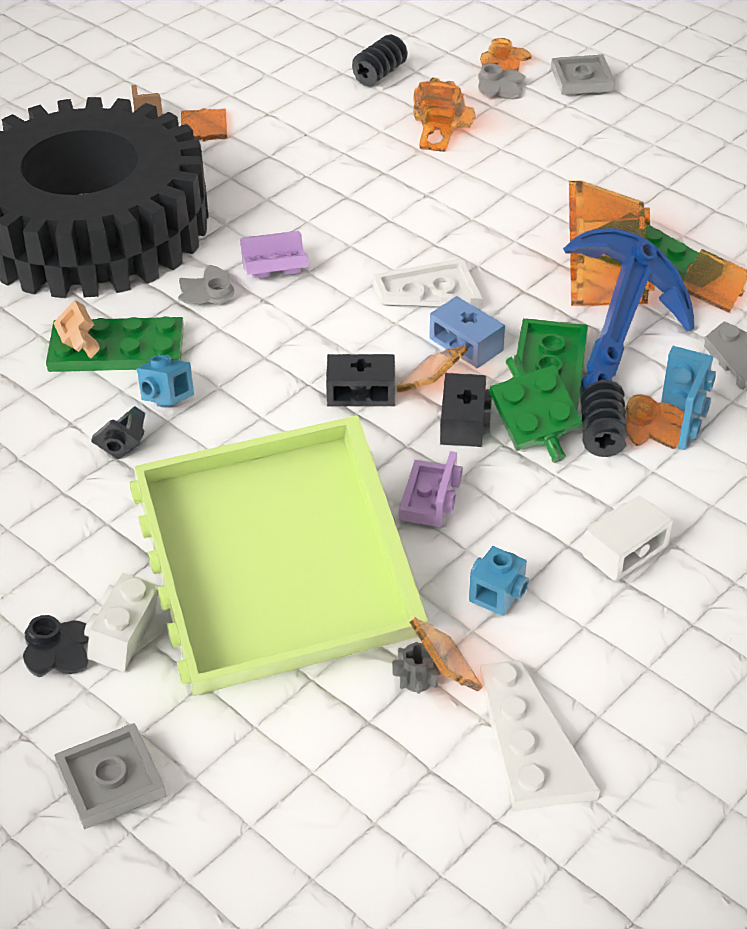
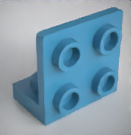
(686, 387)

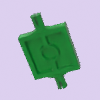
(535, 408)

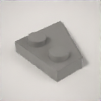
(730, 348)

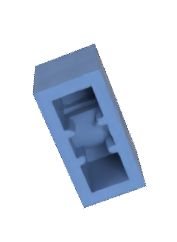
(463, 324)

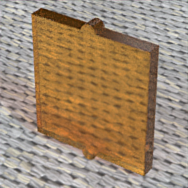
(206, 123)
(715, 280)
(431, 369)
(446, 654)

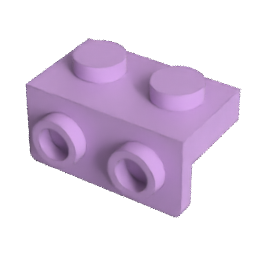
(273, 253)
(430, 491)

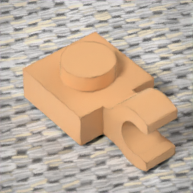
(74, 328)

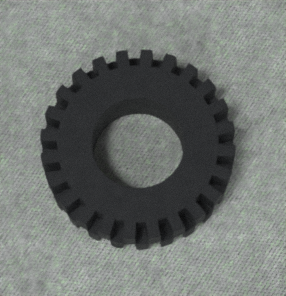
(140, 202)

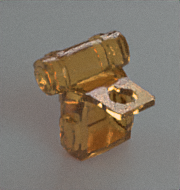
(441, 108)

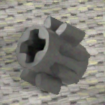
(415, 668)

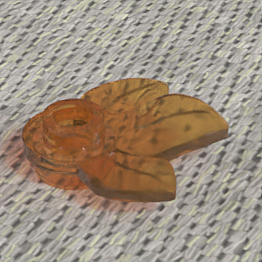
(504, 54)
(653, 421)

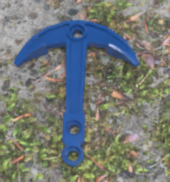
(639, 263)

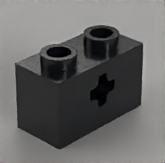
(360, 380)
(463, 410)

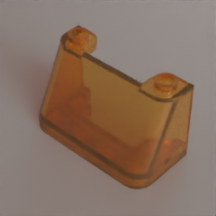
(601, 208)

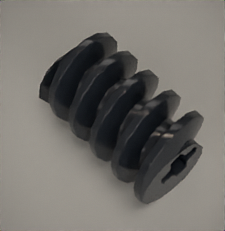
(379, 59)
(604, 418)

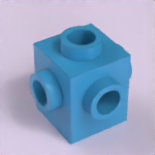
(165, 381)
(498, 580)

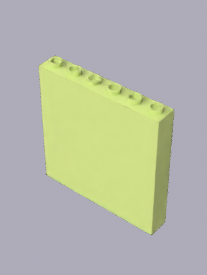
(275, 554)

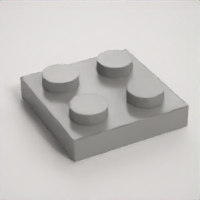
(582, 74)
(109, 775)

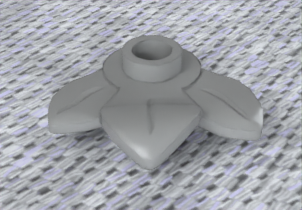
(496, 81)
(211, 288)

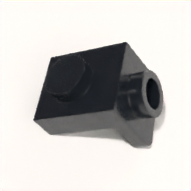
(121, 435)

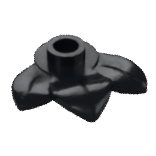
(55, 646)

